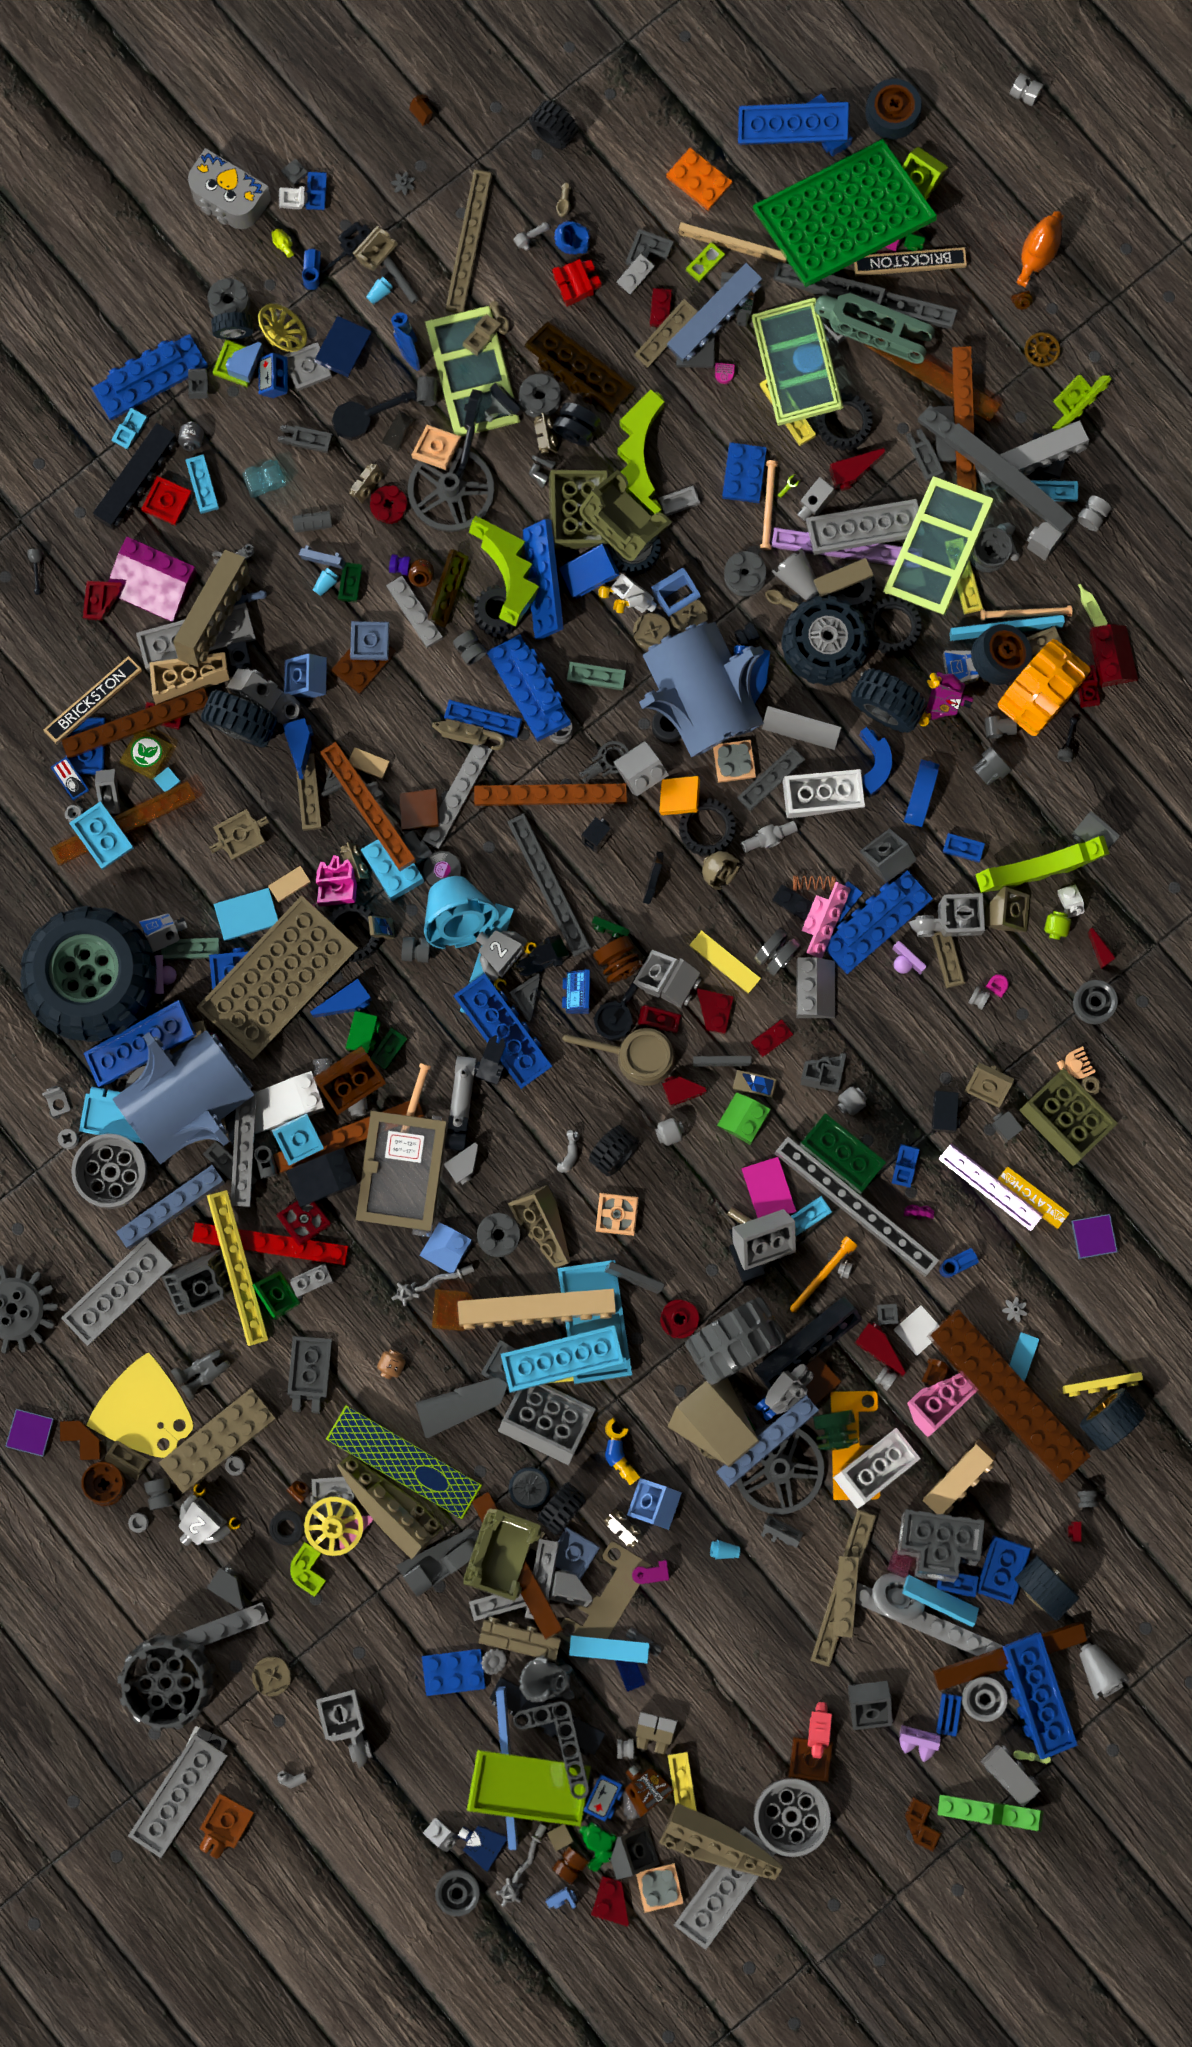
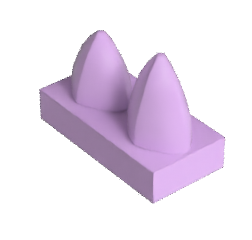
(927, 1741)

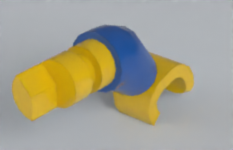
(615, 1455)

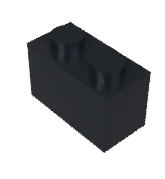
(596, 834)
(945, 1111)

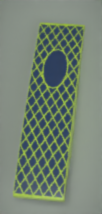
(403, 1462)

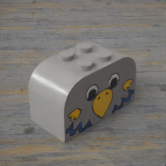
(227, 191)

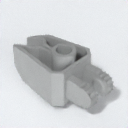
(788, 1389)

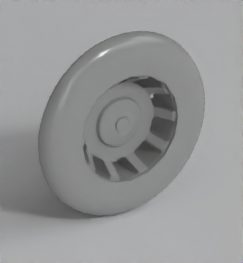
(892, 1601)

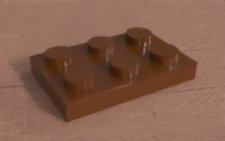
(360, 673)

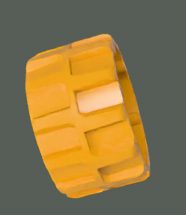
(1043, 687)

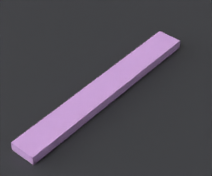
(874, 553)

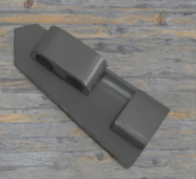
(460, 1405)
(438, 1561)

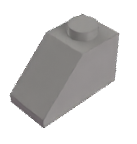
(107, 790)
(462, 1165)
(569, 1589)

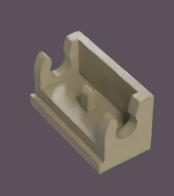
(374, 248)

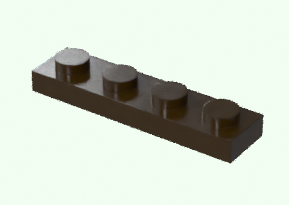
(447, 588)

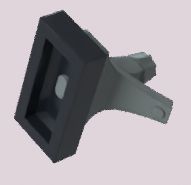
(502, 403)

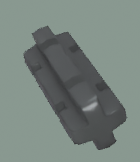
(633, 1635)

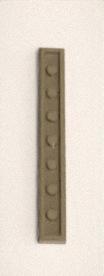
(469, 241)
(855, 1547)

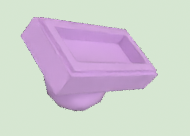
(907, 960)
(164, 975)

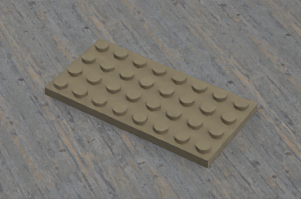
(277, 977)

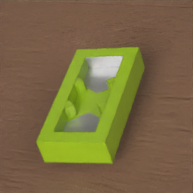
(705, 262)

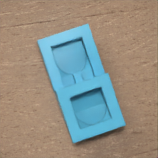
(130, 429)

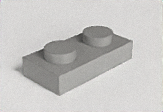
(635, 273)

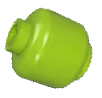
(1057, 925)

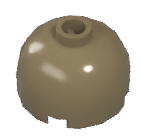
(719, 868)

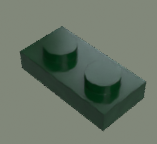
(350, 582)
(602, 926)
(388, 1049)

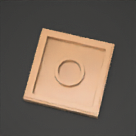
(436, 447)

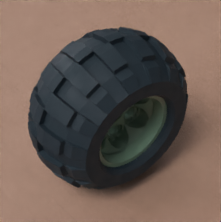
(62, 943)

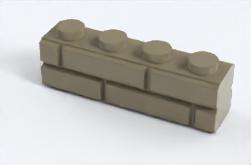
(518, 1640)

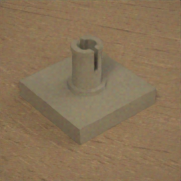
(989, 1084)

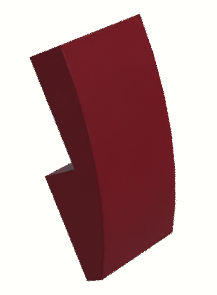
(1088, 690)

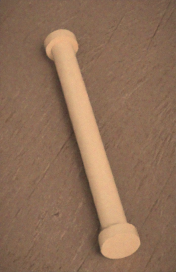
(768, 505)
(1026, 612)
(418, 1088)

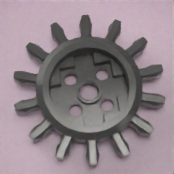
(30, 1300)

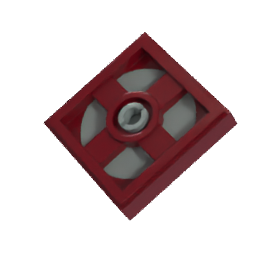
(303, 1221)

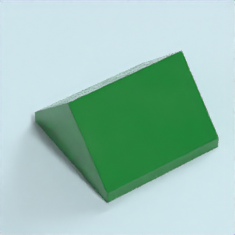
(276, 1295)

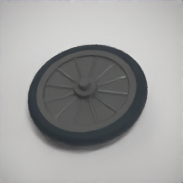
(529, 1488)

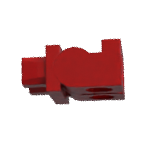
(574, 282)

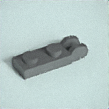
(306, 438)
(925, 456)

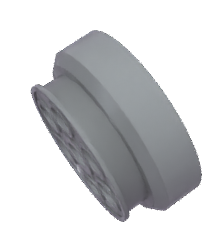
(91, 1153)
(811, 1836)

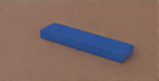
(483, 718)

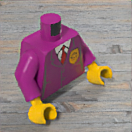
(944, 697)

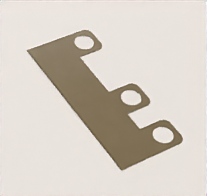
(611, 1604)

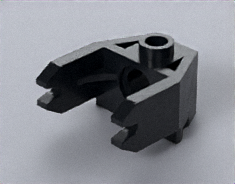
(547, 954)
(490, 1066)

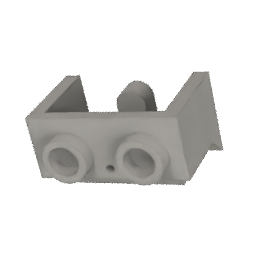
(311, 1280)

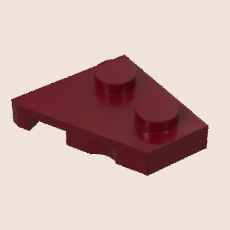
(100, 598)
(715, 1010)
(610, 1902)

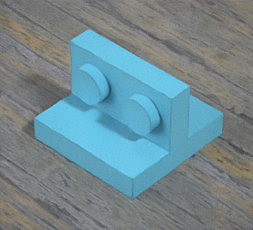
(297, 1139)

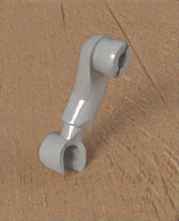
(247, 551)
(572, 1155)

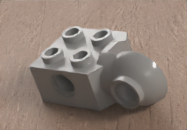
(264, 694)
(956, 917)
(342, 1720)

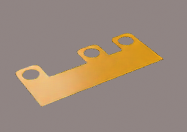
(843, 1457)

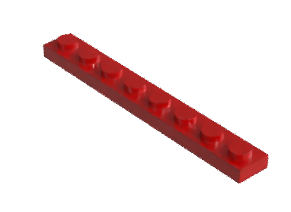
(276, 1245)

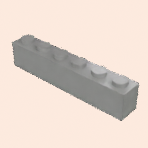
(1043, 451)

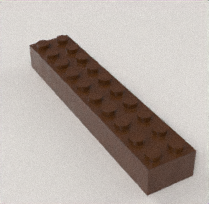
(1008, 1396)

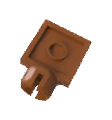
(224, 1825)

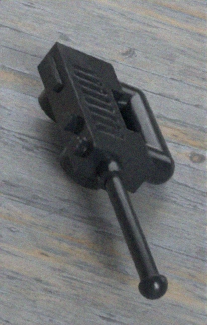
(349, 246)

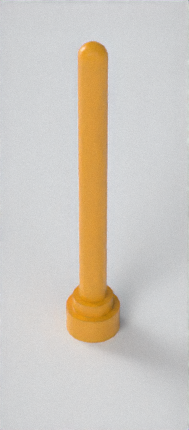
(846, 1247)

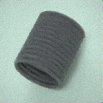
(427, 391)

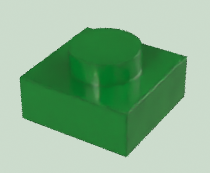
(914, 242)

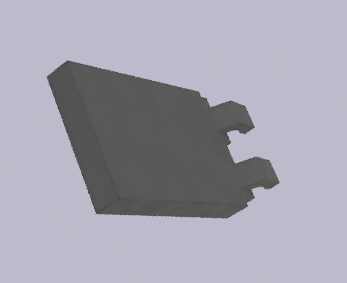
(309, 1371)

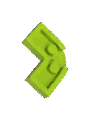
(301, 1570)

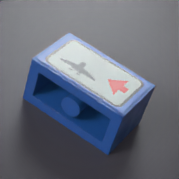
(273, 375)
(603, 1797)

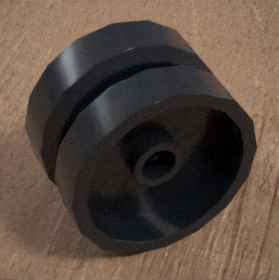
(576, 424)

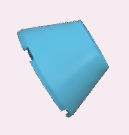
(457, 913)

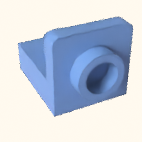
(558, 1898)

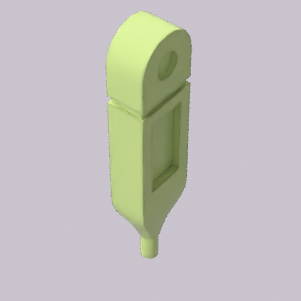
(1092, 608)

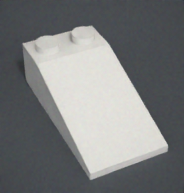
(822, 793)
(287, 1102)
(876, 1468)

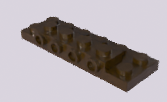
(578, 368)

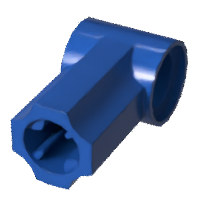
(311, 268)
(959, 1262)

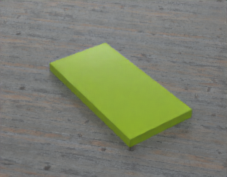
(525, 1788)

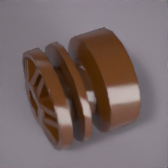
(617, 958)
(94, 1477)

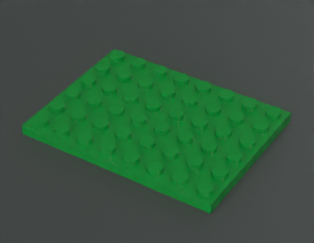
(844, 213)

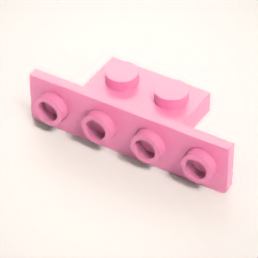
(823, 919)

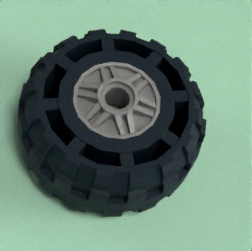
(823, 659)

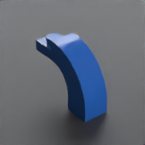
(877, 777)
(921, 793)

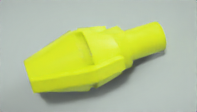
(282, 242)

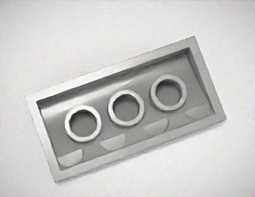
(801, 728)

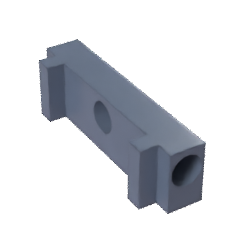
(310, 555)

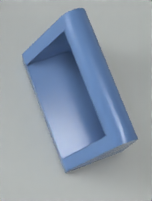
(672, 584)

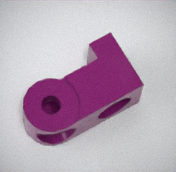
(652, 1574)

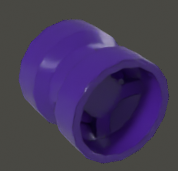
(403, 563)

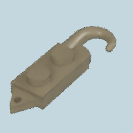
(468, 733)

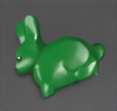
(598, 1842)

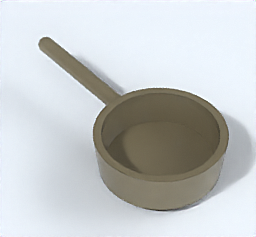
(643, 1056)

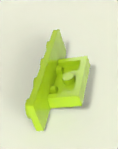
(1077, 397)

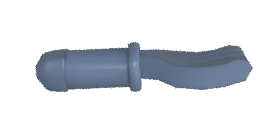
(252, 596)

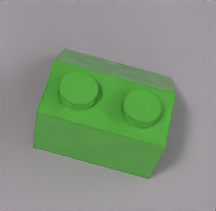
(744, 1118)

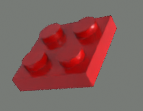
(166, 501)

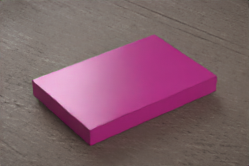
(768, 1187)

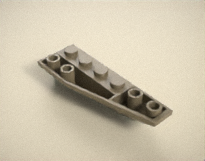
(391, 1508)
(716, 1843)

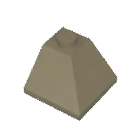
(1008, 911)

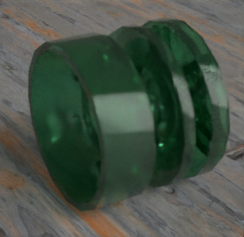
(835, 1430)

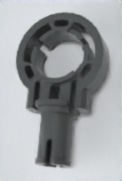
(596, 768)

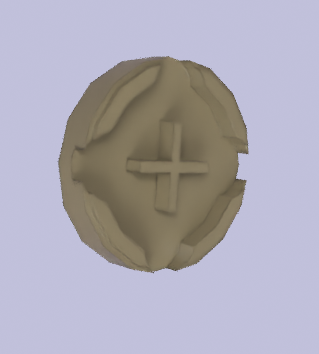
(691, 614)
(650, 630)
(271, 1676)

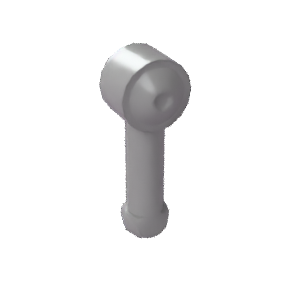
(522, 239)
(1009, 528)

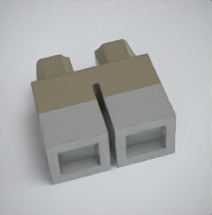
(663, 1734)

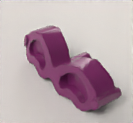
(919, 1211)

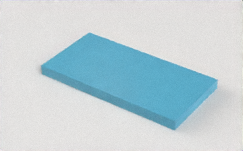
(587, 1278)

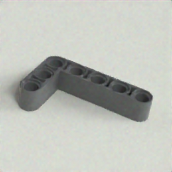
(563, 1740)

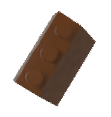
(349, 1080)

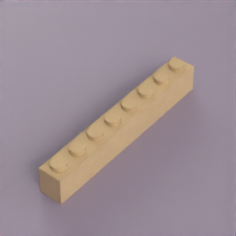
(536, 1308)

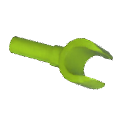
(790, 484)

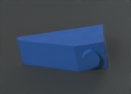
(299, 743)
(346, 1000)

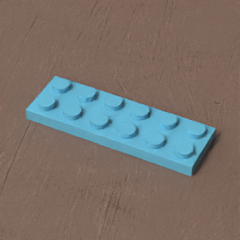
(562, 1358)

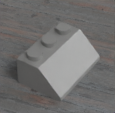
(815, 988)
(764, 1239)

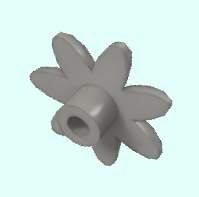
(1012, 1313)

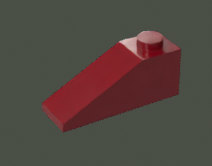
(851, 470)
(878, 1346)

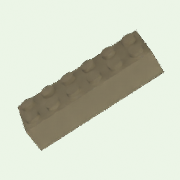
(212, 609)
(218, 1441)

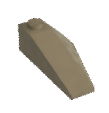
(541, 1218)

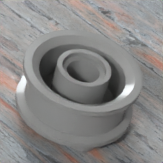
(997, 1702)

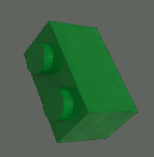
(362, 1032)

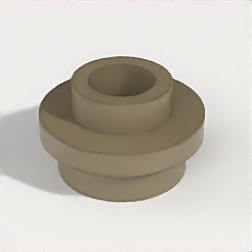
(1090, 1079)

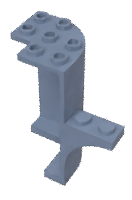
(703, 687)
(183, 1095)

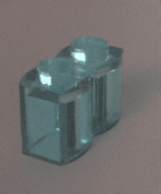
(263, 478)

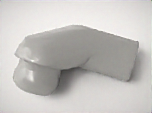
(291, 1781)

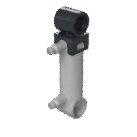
(460, 1103)

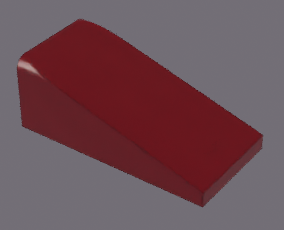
(1101, 951)
(659, 1019)

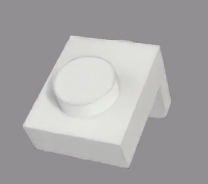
(292, 198)
(1071, 901)

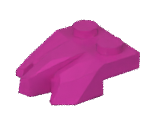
(336, 883)

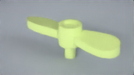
(1031, 1756)

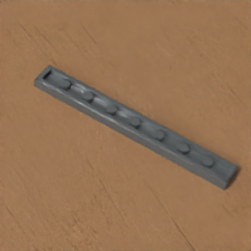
(549, 885)

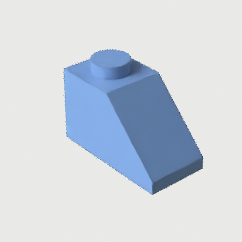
(244, 362)

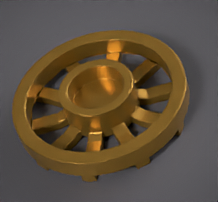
(1042, 349)

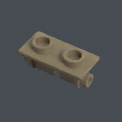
(544, 426)
(371, 476)
(353, 854)
(618, 1521)

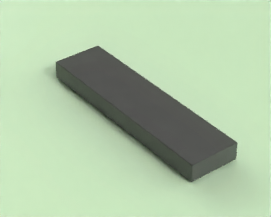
(771, 779)

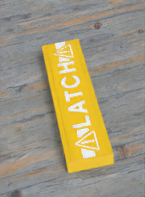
(1051, 1211)

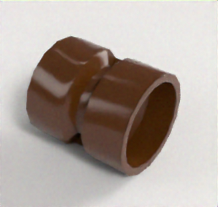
(570, 1865)

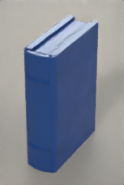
(589, 571)

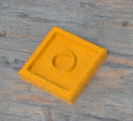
(679, 795)

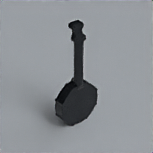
(472, 411)
(353, 420)
(614, 1019)

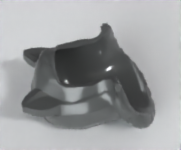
(546, 1681)

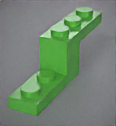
(990, 1812)

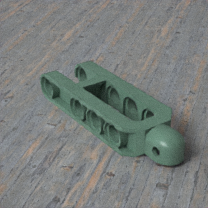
(893, 344)

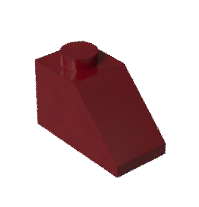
(681, 1090)

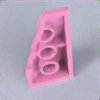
(939, 1402)

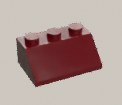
(1112, 655)

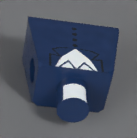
(482, 1844)

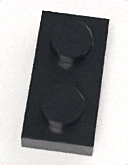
(792, 902)

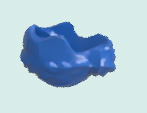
(572, 238)

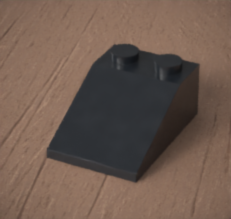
(321, 1178)

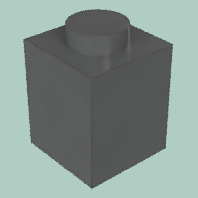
(1006, 1126)

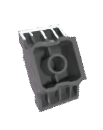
(198, 1283)

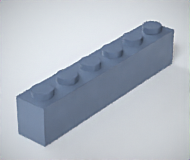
(714, 312)
(170, 1207)
(769, 1440)

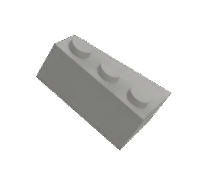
(1010, 1774)

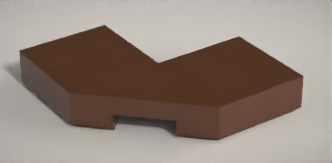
(79, 1432)
(915, 1817)

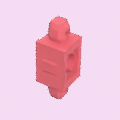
(819, 1730)

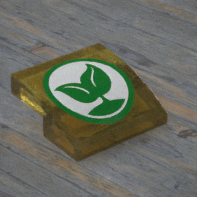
(146, 754)

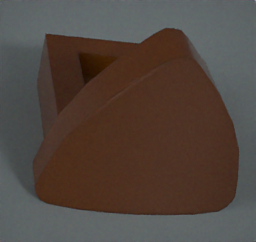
(420, 109)
(935, 1372)

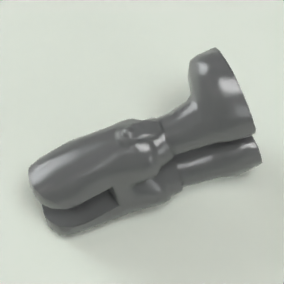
(207, 1371)

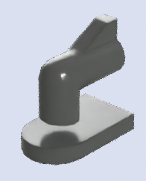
(534, 471)

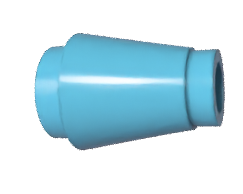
(379, 290)
(325, 581)
(724, 1550)

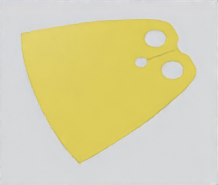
(137, 1404)

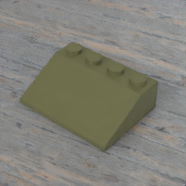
(566, 495)
(1068, 1117)

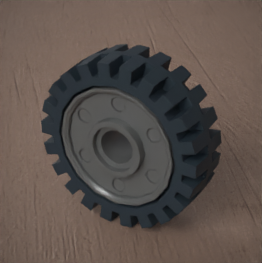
(641, 563)

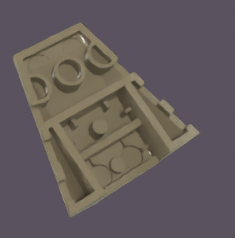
(715, 1422)

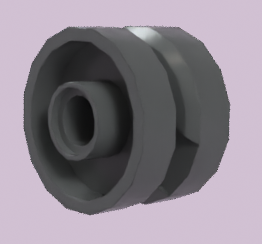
(777, 951)

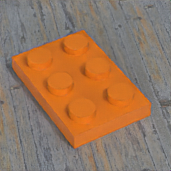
(699, 179)

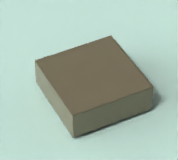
(560, 1837)

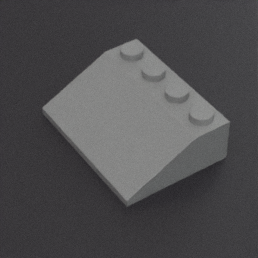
(547, 1421)

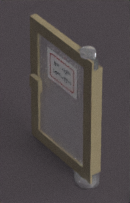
(402, 1171)

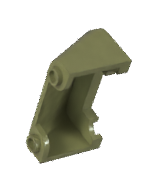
(621, 518)
(500, 1554)

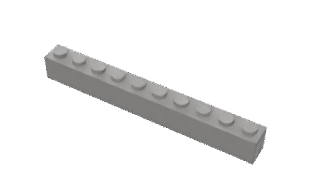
(856, 1206)

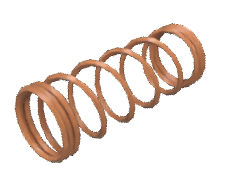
(795, 878)

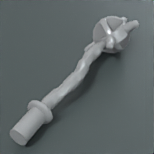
(408, 1292)
(510, 1890)

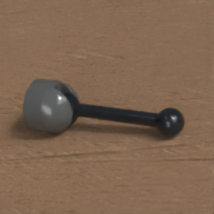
(35, 557)
(1065, 753)

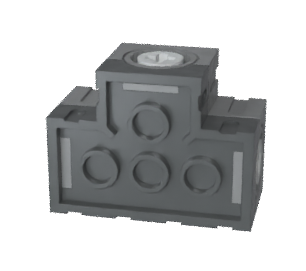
(940, 1543)

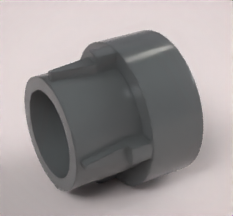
(991, 766)

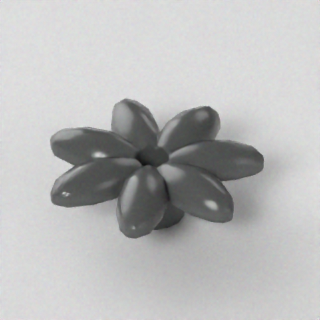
(404, 186)

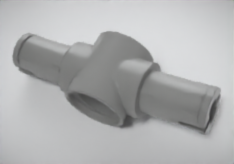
(769, 836)

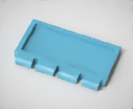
(103, 1117)

